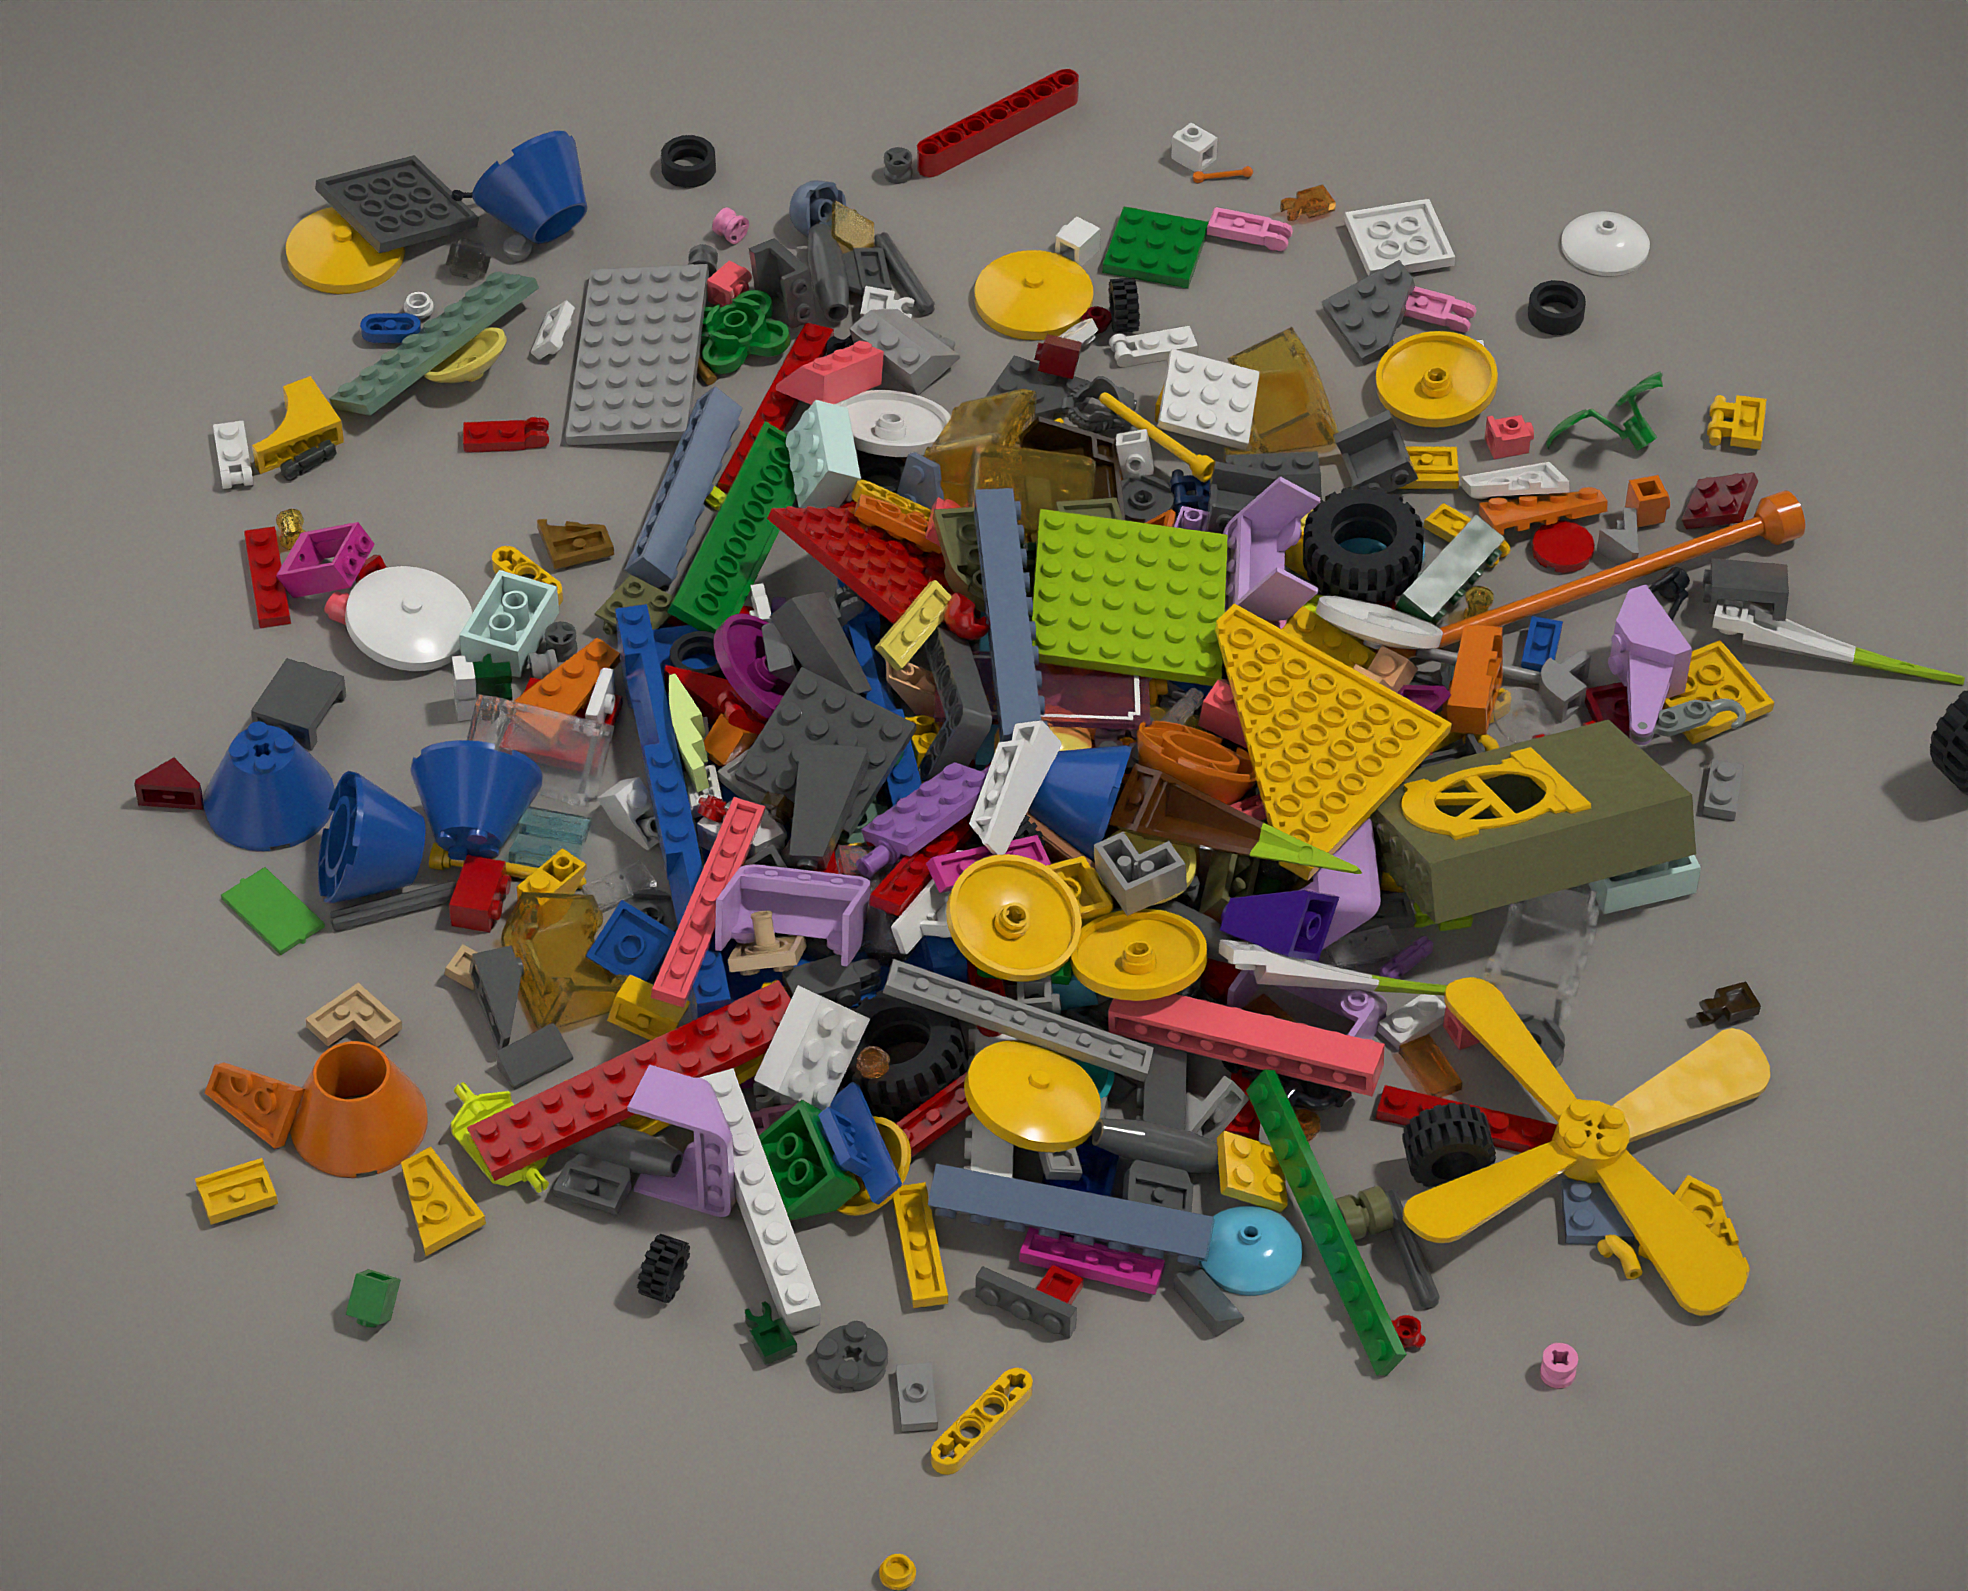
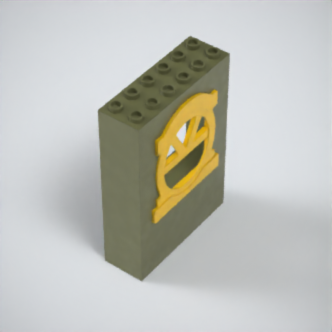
(1594, 817)

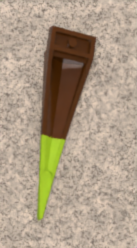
(1172, 811)

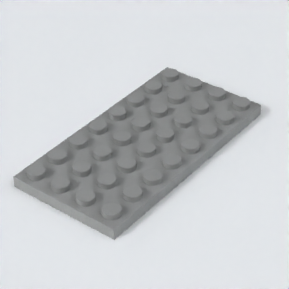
(638, 354)

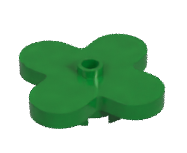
(742, 330)

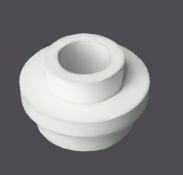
(418, 305)

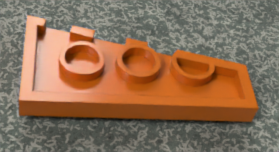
(1544, 509)
(573, 681)

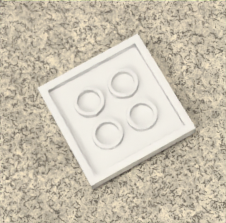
(1400, 233)
(1208, 399)

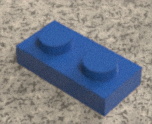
(1541, 642)

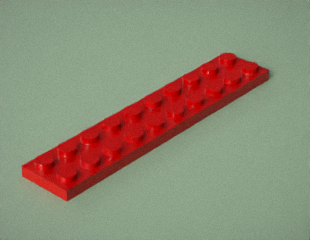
(604, 1092)

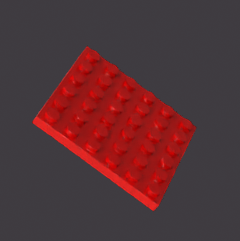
(865, 558)

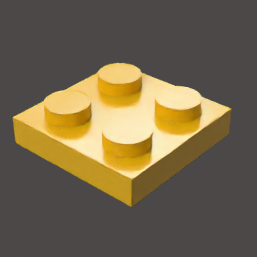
(1250, 1172)

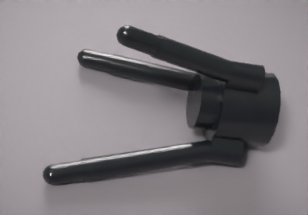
(1672, 585)

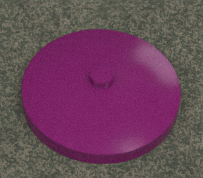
(744, 663)

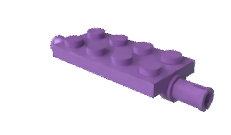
(921, 816)

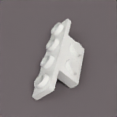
(922, 917)

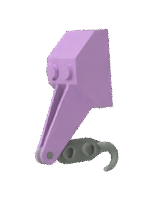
(1654, 666)

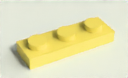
(914, 626)

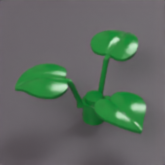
(1636, 427)

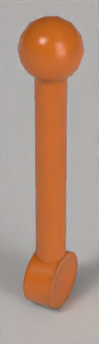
(1199, 177)

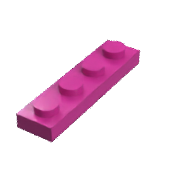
(948, 867)
(1093, 1262)

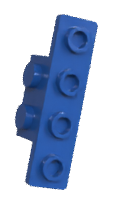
(859, 1143)

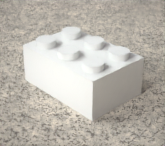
(811, 1049)

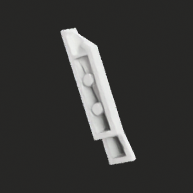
(1013, 783)

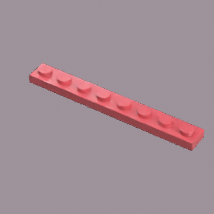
(698, 921)

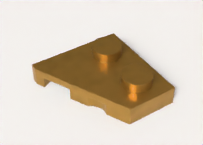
(575, 542)

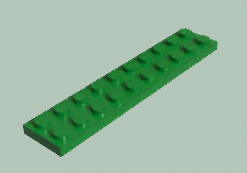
(738, 536)

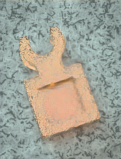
(1311, 201)

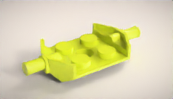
(478, 1108)

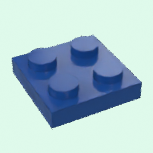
(631, 943)

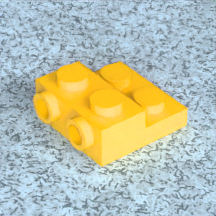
(1085, 886)

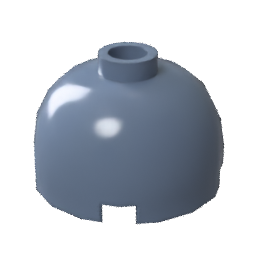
(813, 204)

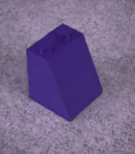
(1283, 921)

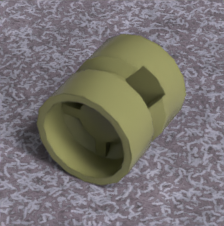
(1366, 1212)

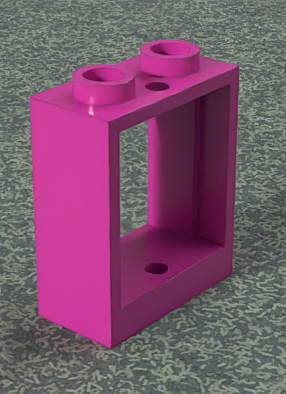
(308, 576)

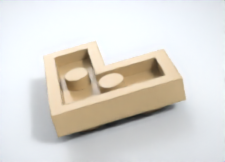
(352, 1010)

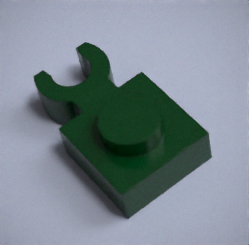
(770, 1337)

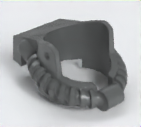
(1099, 420)

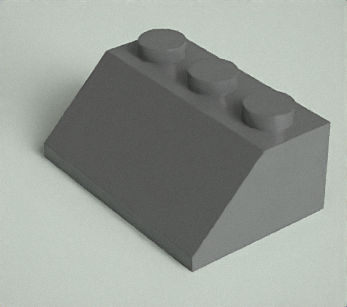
(1296, 467)

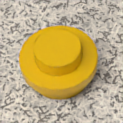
(897, 1572)

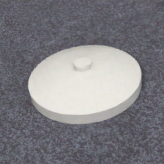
(894, 422)
(407, 618)
(1378, 624)

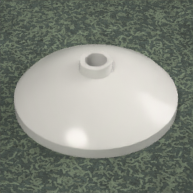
(1605, 244)

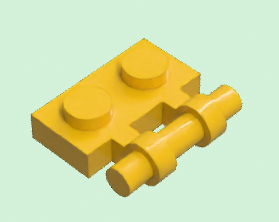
(1747, 423)

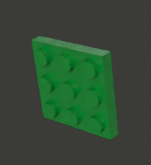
(1155, 247)

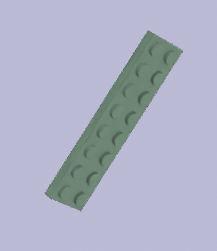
(433, 343)

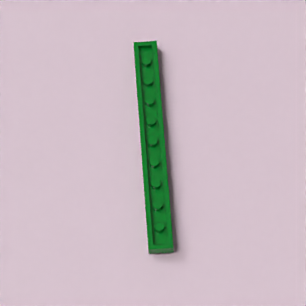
(1326, 1223)

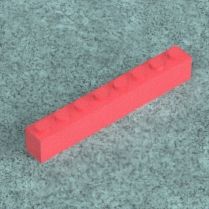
(1251, 1040)

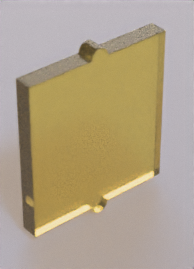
(851, 228)

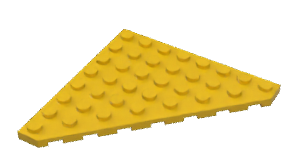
(1318, 732)

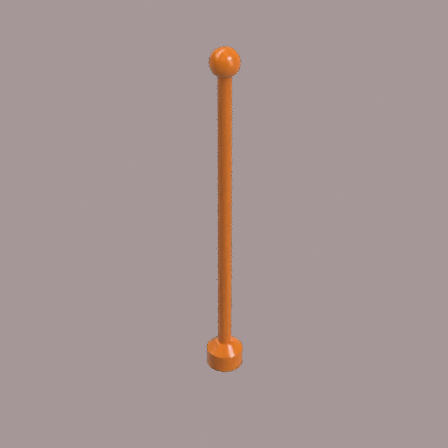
(1775, 519)

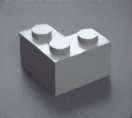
(1139, 878)

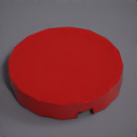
(1563, 546)

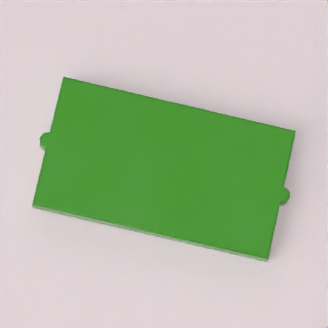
(272, 910)

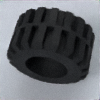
(1447, 1143)

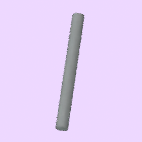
(1508, 671)

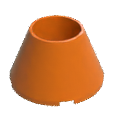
(1196, 760)
(361, 1132)

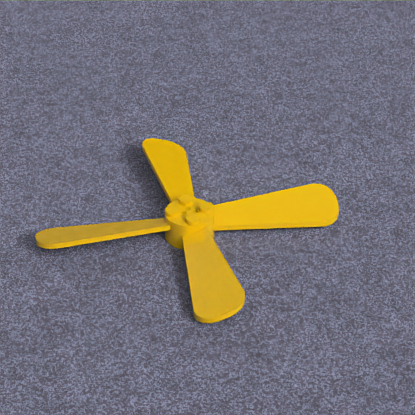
(1593, 1145)

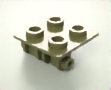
(633, 593)

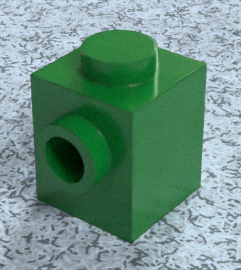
(373, 1298)

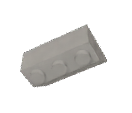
(910, 351)

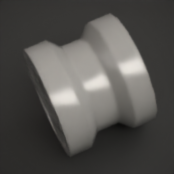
(542, 664)

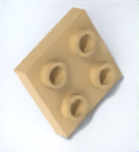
(767, 950)

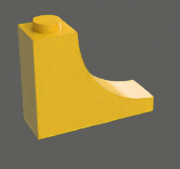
(306, 424)

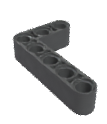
(962, 700)

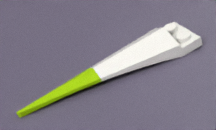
(1787, 636)
(1277, 969)

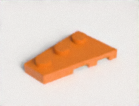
(898, 525)
(256, 1101)

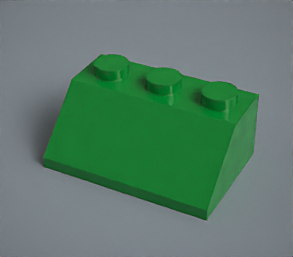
(805, 1164)

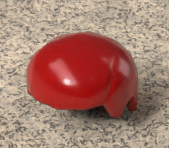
(961, 619)

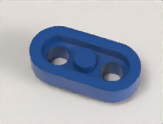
(389, 327)

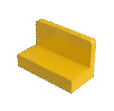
(641, 1014)

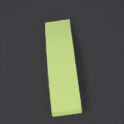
(688, 732)

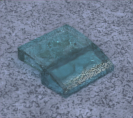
(547, 832)

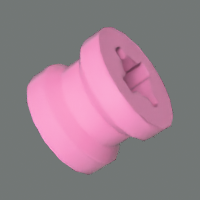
(730, 225)
(1560, 1374)

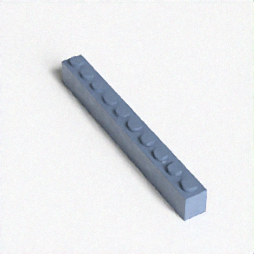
(1008, 609)

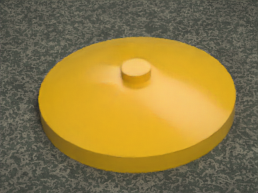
(335, 258)
(1033, 294)
(1436, 379)
(1013, 918)
(1139, 954)
(1032, 1096)

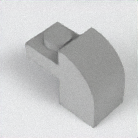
(1563, 684)

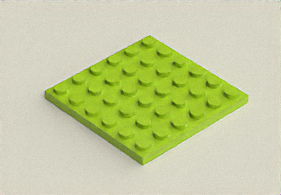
(1129, 597)

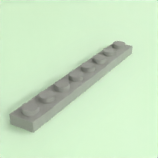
(1018, 1020)

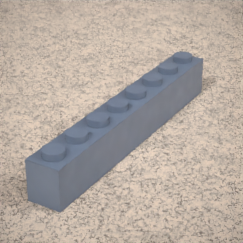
(684, 489)
(1071, 1213)

